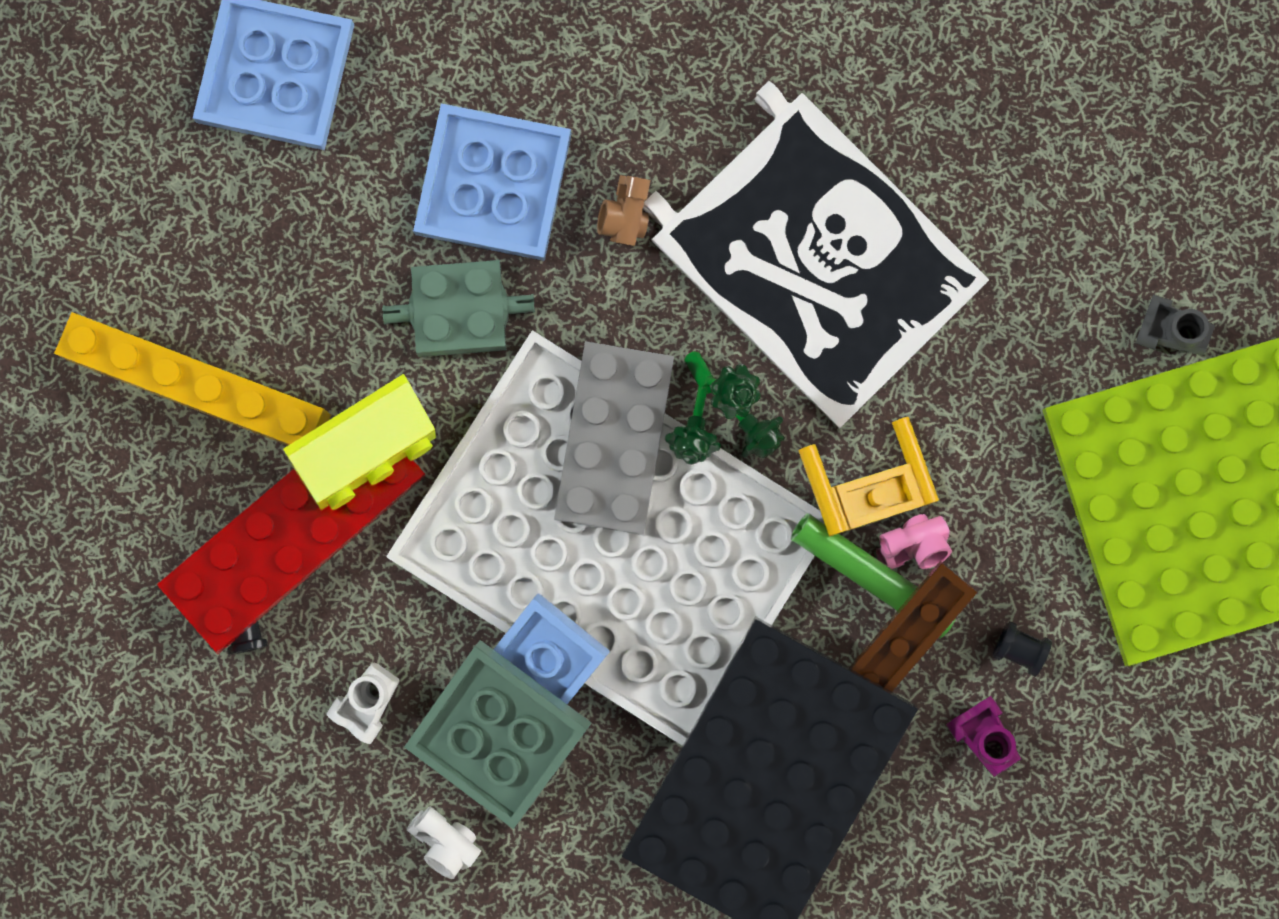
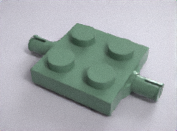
(458, 308)

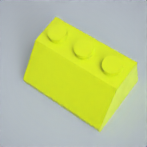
(362, 444)

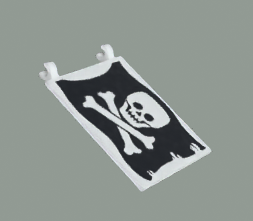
(817, 257)

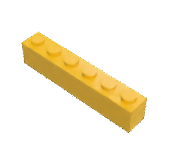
(188, 381)

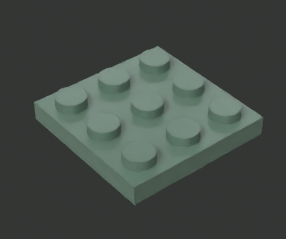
(497, 734)

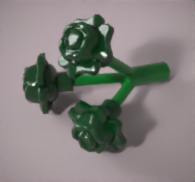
(734, 396)

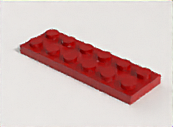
(272, 552)

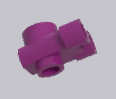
(981, 726)

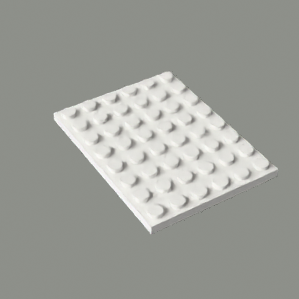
(659, 600)

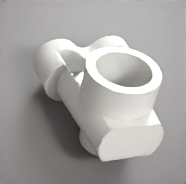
(359, 708)
(450, 845)

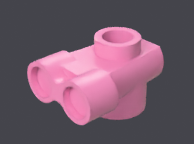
(919, 539)

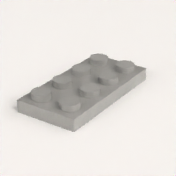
(614, 438)

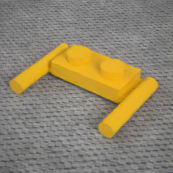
(875, 495)

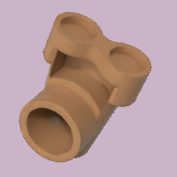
(625, 218)

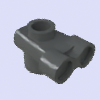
(1165, 322)

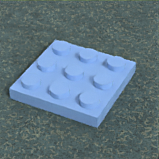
(274, 71)
(492, 182)

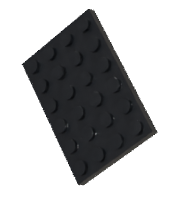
(769, 778)

